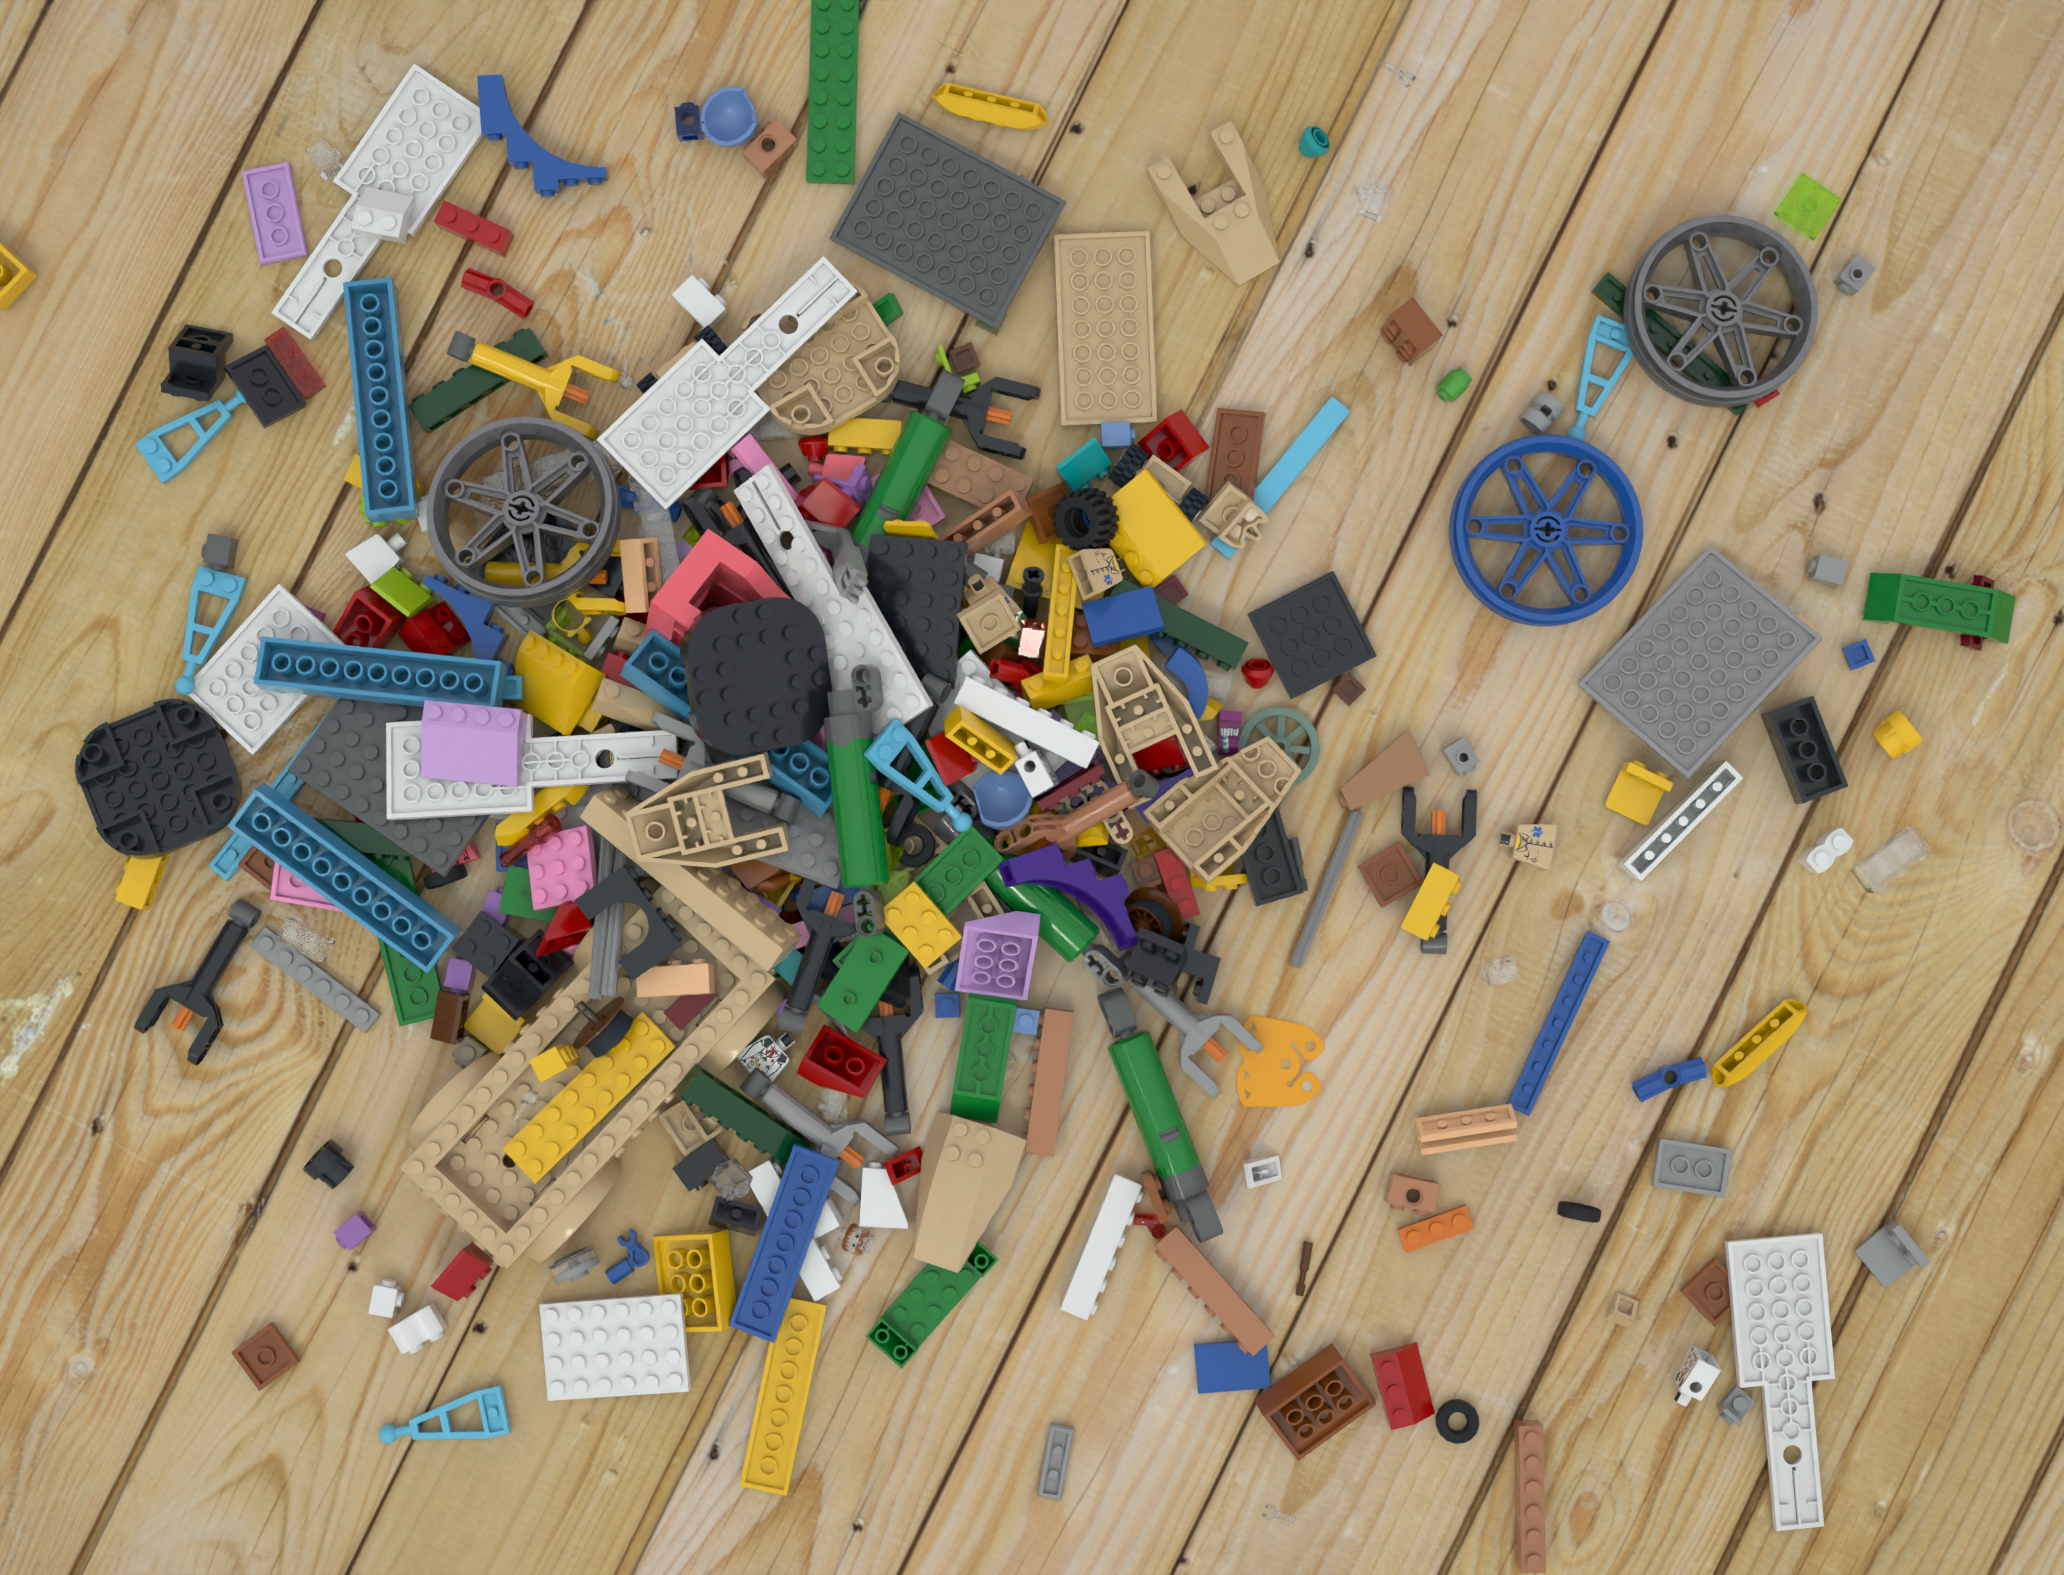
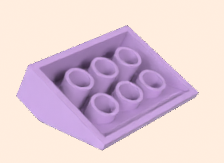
(472, 743)
(998, 955)

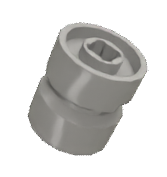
(1535, 419)

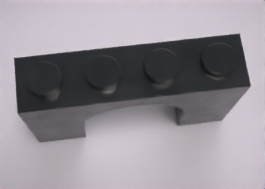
(624, 887)

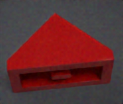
(904, 1165)

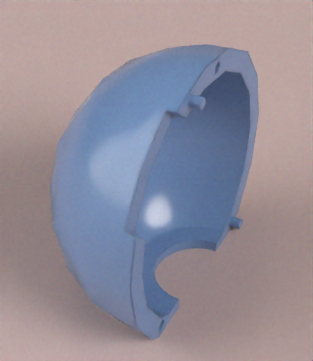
(729, 117)
(1002, 799)

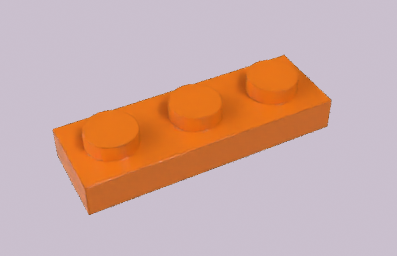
(1435, 1228)

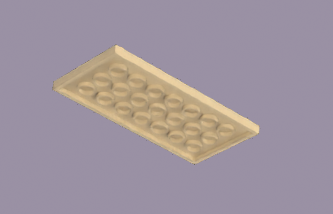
(1105, 328)

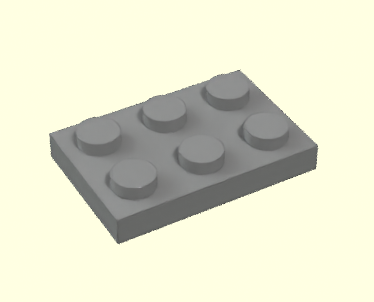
(1691, 1167)

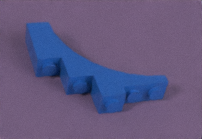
(548, 170)
(476, 615)

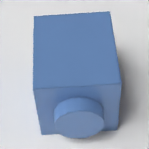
(1116, 435)
(1026, 1020)

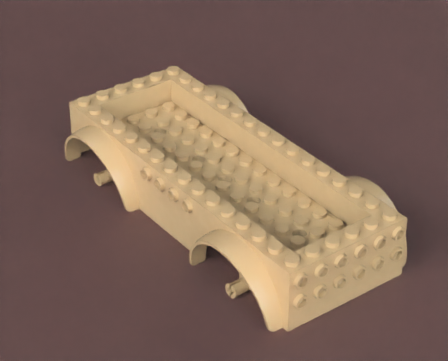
(470, 1119)

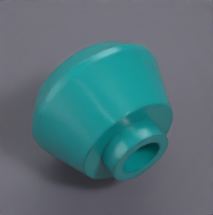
(1313, 142)

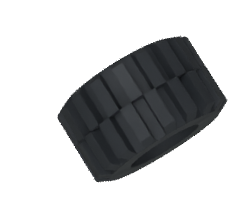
(1100, 513)

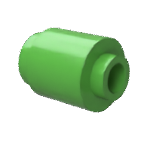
(1453, 385)

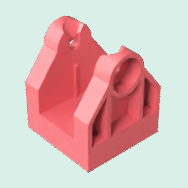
(708, 572)

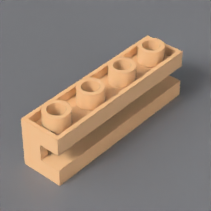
(1466, 1129)

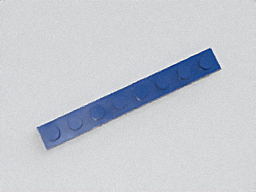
(1557, 1023)

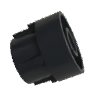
(329, 1165)

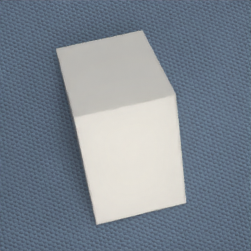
(1261, 1171)

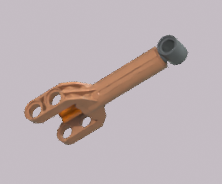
(1063, 829)

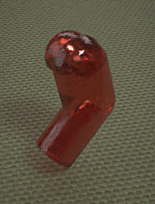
(1152, 1223)

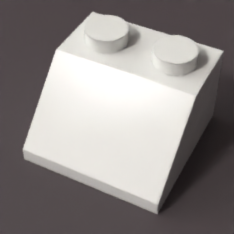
(383, 215)

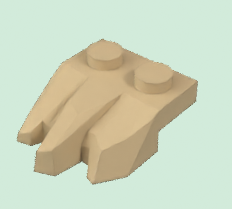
(1233, 516)
(689, 1126)

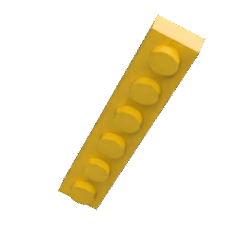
(1060, 617)

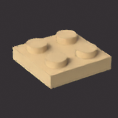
(988, 621)

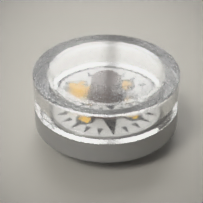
(574, 1264)

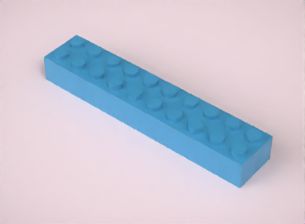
(381, 400)
(377, 674)
(796, 769)
(344, 877)

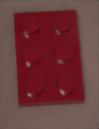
(1070, 786)

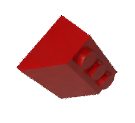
(1402, 1385)

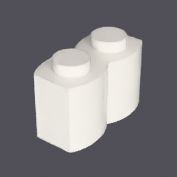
(1828, 847)
(418, 1328)

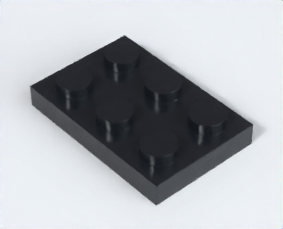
(265, 386)

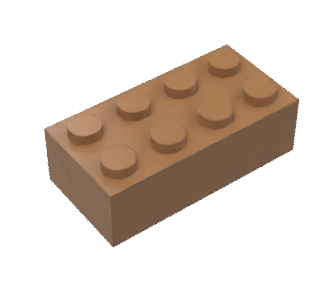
(974, 477)

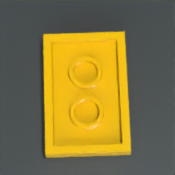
(920, 924)

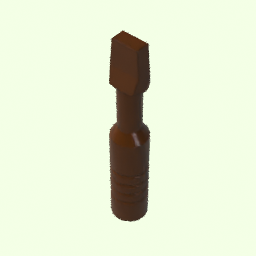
(1304, 1267)

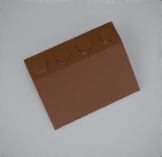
(1314, 1402)

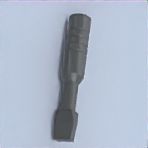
(1297, 856)

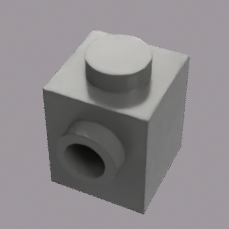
(220, 552)

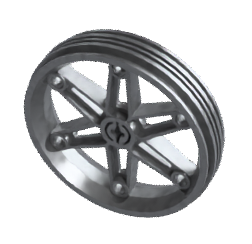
(1779, 253)
(503, 434)

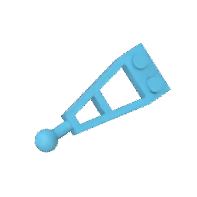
(1609, 334)
(160, 456)
(215, 584)
(884, 751)
(492, 1411)

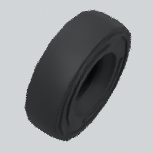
(927, 850)
(437, 880)
(1579, 1211)
(1464, 1434)

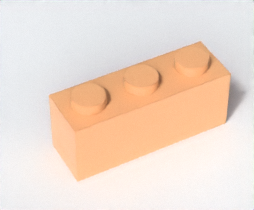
(640, 572)
(677, 980)

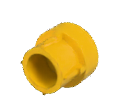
(1897, 735)

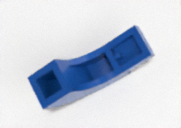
(1189, 669)

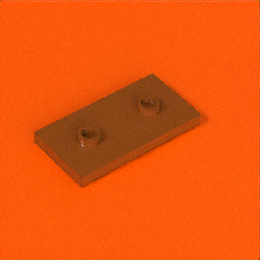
(1235, 451)

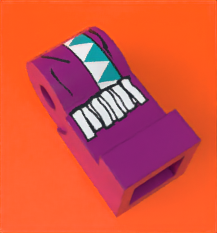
(1228, 732)

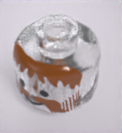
(856, 1239)

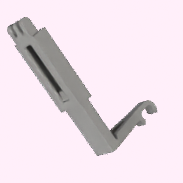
(849, 565)

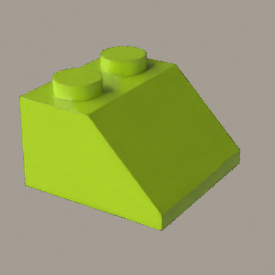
(403, 592)

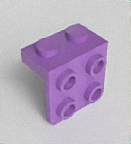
(857, 487)

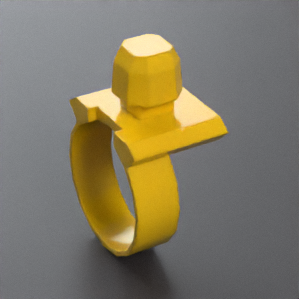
(583, 635)

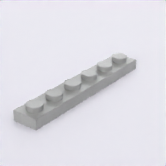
(316, 980)

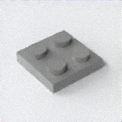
(596, 646)

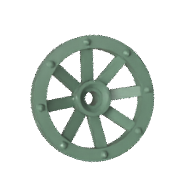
(1305, 725)

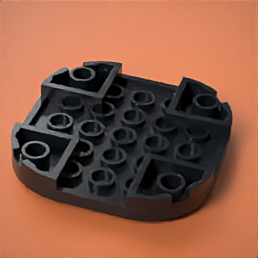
(756, 675)
(158, 779)

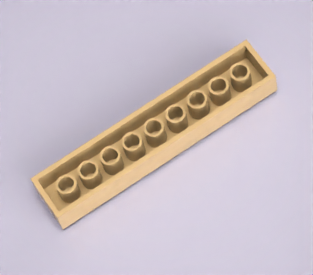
(704, 889)

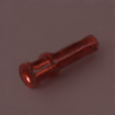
(537, 835)

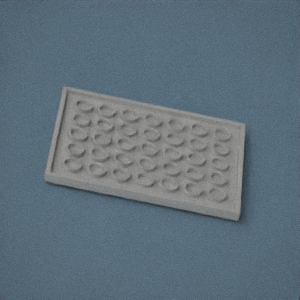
(1699, 662)

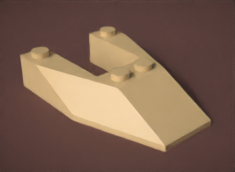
(1230, 222)
(623, 701)
(1139, 709)
(692, 822)

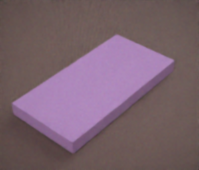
(275, 213)

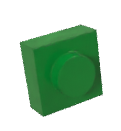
(888, 308)

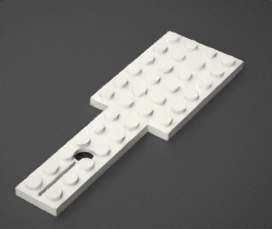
(409, 151)
(711, 399)
(851, 631)
(544, 764)
(1784, 1346)

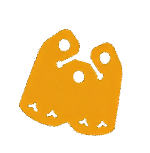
(1267, 1077)

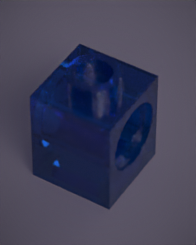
(690, 132)

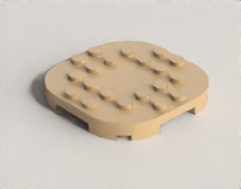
(836, 372)

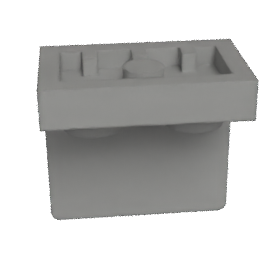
(1890, 1253)

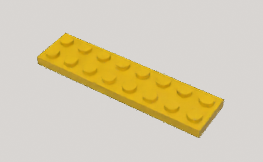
(589, 1099)
(783, 1398)

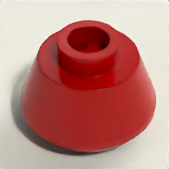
(814, 447)
(1257, 672)

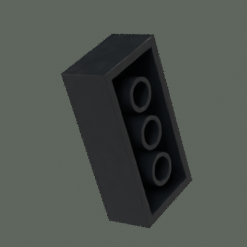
(1804, 750)
(1271, 864)

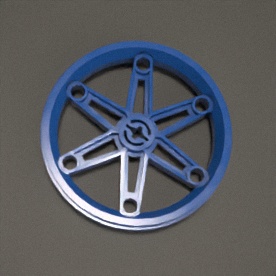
(1535, 539)

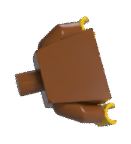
(762, 876)

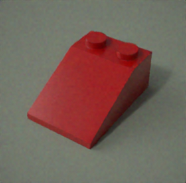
(368, 620)
(840, 1064)

